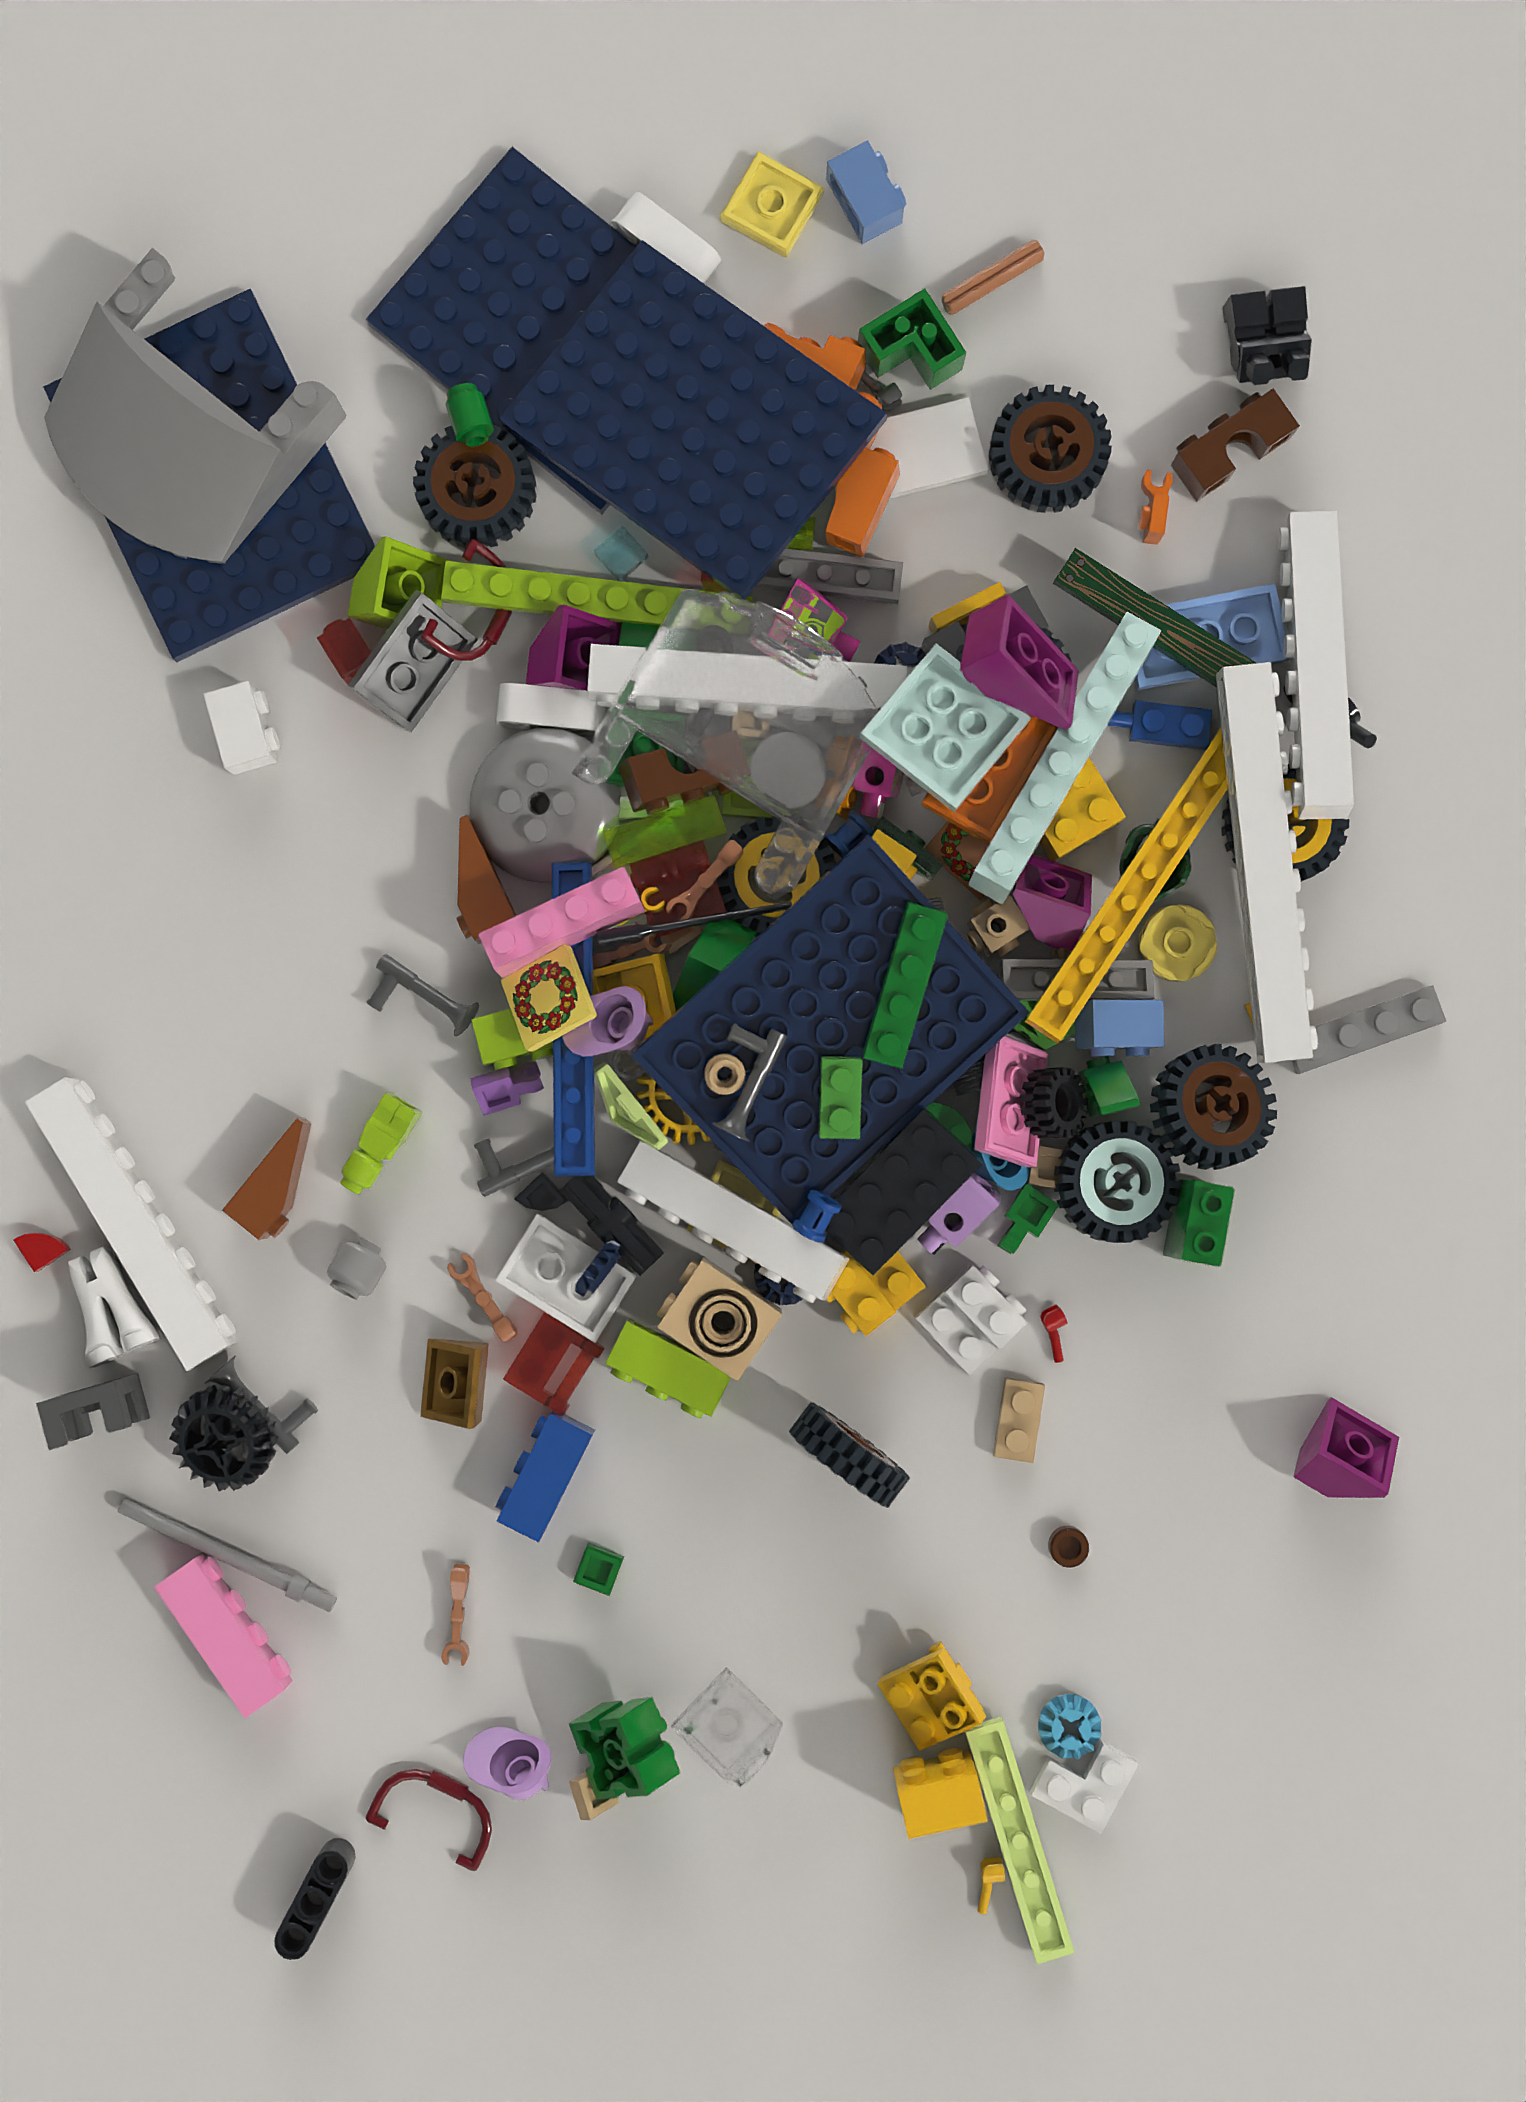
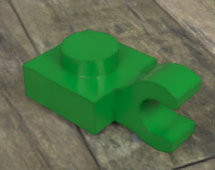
(1029, 1214)

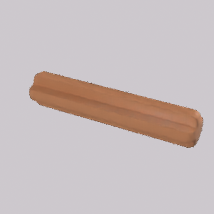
(992, 277)

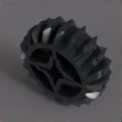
(219, 1451)

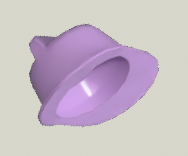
(618, 1025)
(508, 1762)

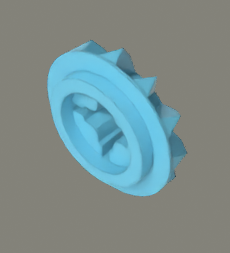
(1070, 1708)

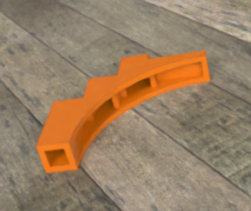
(873, 475)

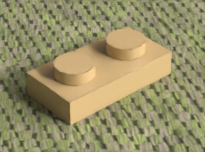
(1018, 1420)

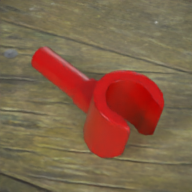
(1052, 1320)

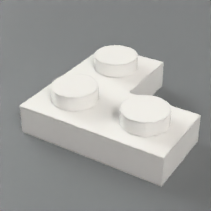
(1088, 1796)

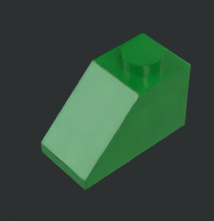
(1107, 1087)

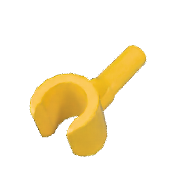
(653, 909)
(991, 1871)

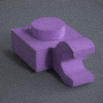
(502, 1090)

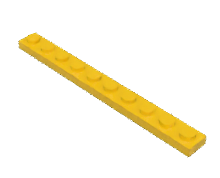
(1132, 895)

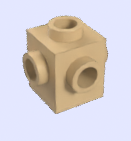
(1007, 917)

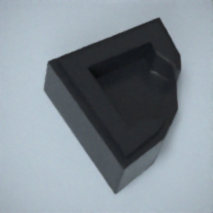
(541, 1194)

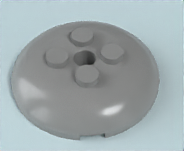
(505, 800)

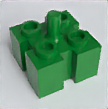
(625, 1748)

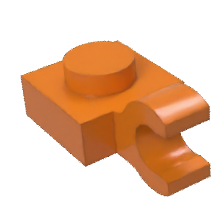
(1154, 515)

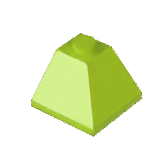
(390, 580)

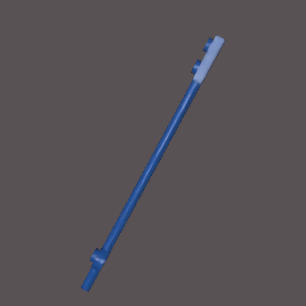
(1166, 724)

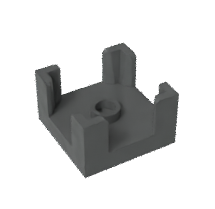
(67, 1416)

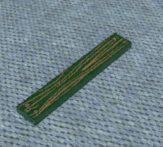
(1178, 637)

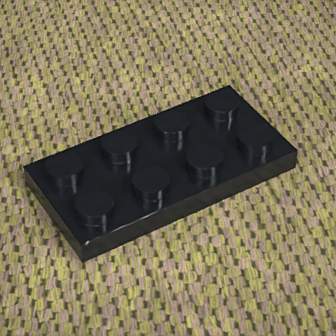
(901, 1190)

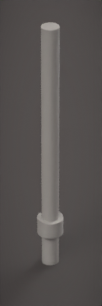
(296, 1587)

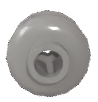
(356, 1268)

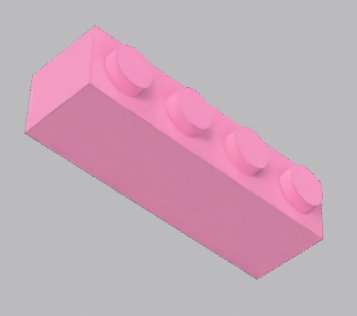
(561, 921)
(225, 1634)

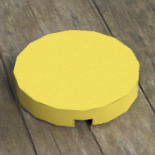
(1178, 942)

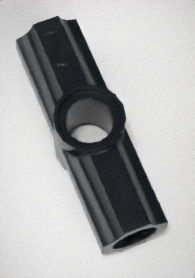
(612, 1221)

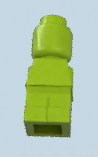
(379, 1141)

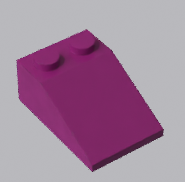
(1018, 663)

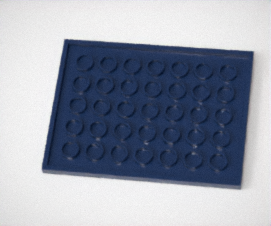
(503, 289)
(693, 420)
(299, 546)
(819, 985)

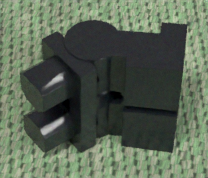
(1268, 335)

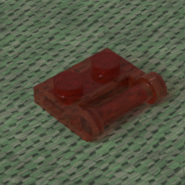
(542, 1356)

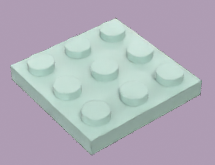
(943, 729)

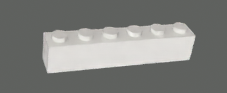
(733, 1221)

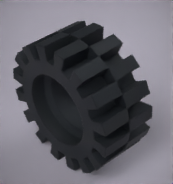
(1054, 1103)

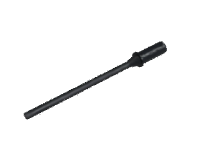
(639, 931)

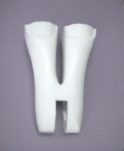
(102, 1284)

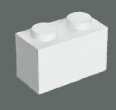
(241, 727)

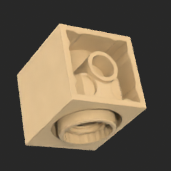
(691, 1313)

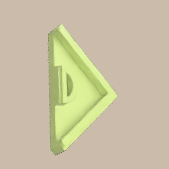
(625, 1109)

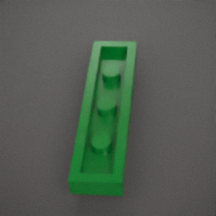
(904, 984)

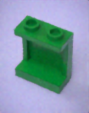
(1199, 1222)

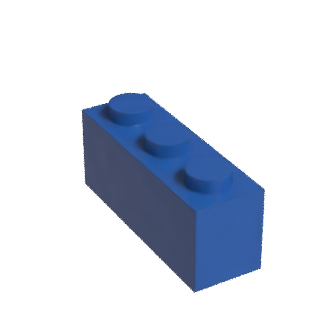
(543, 1474)

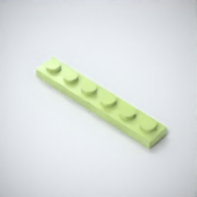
(1019, 1841)

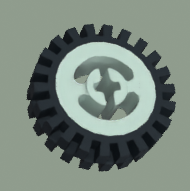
(1141, 1210)

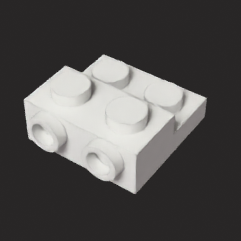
(972, 1318)

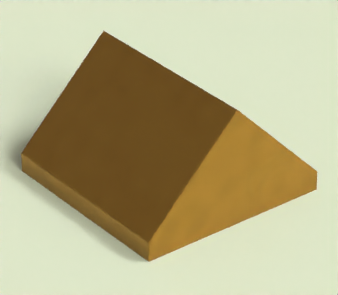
(454, 1382)

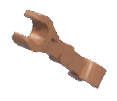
(726, 858)
(608, 958)
(501, 1324)
(458, 1583)

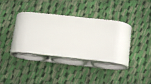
(648, 222)
(543, 706)

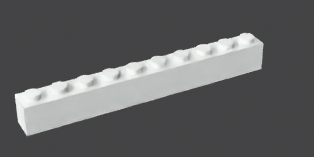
(1265, 862)

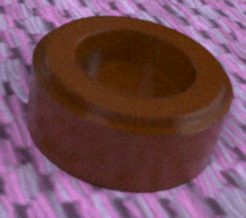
(1068, 1546)

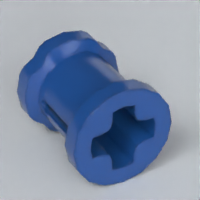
(849, 834)
(816, 1216)

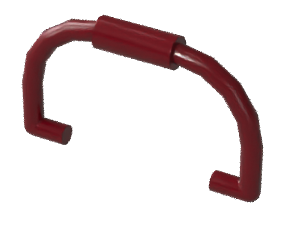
(495, 626)
(447, 1786)

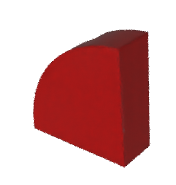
(41, 1249)

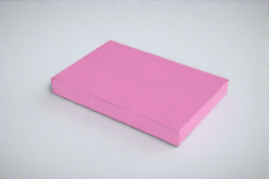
(1000, 1122)

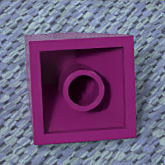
(563, 647)
(1054, 901)
(1347, 1455)

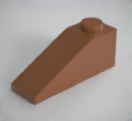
(480, 891)
(271, 1188)

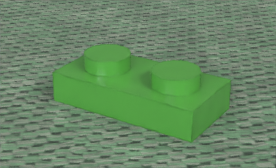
(840, 1097)

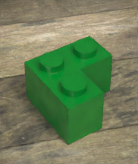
(915, 332)
(711, 953)

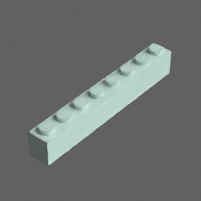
(1064, 759)

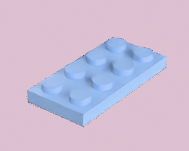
(1242, 618)

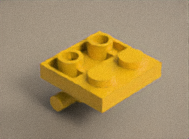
(932, 1698)

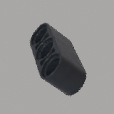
(305, 1914)

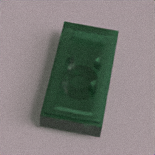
(924, 861)

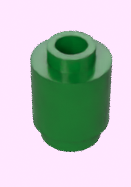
(468, 414)

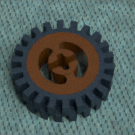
(1074, 432)
(499, 501)
(1190, 1120)
(849, 1455)

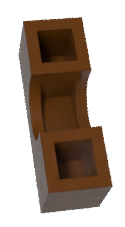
(1260, 424)
(654, 783)

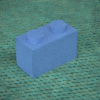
(866, 191)
(1120, 1025)

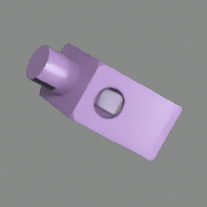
(972, 1202)

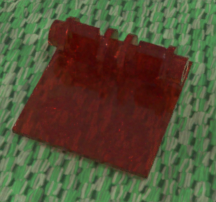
(673, 875)

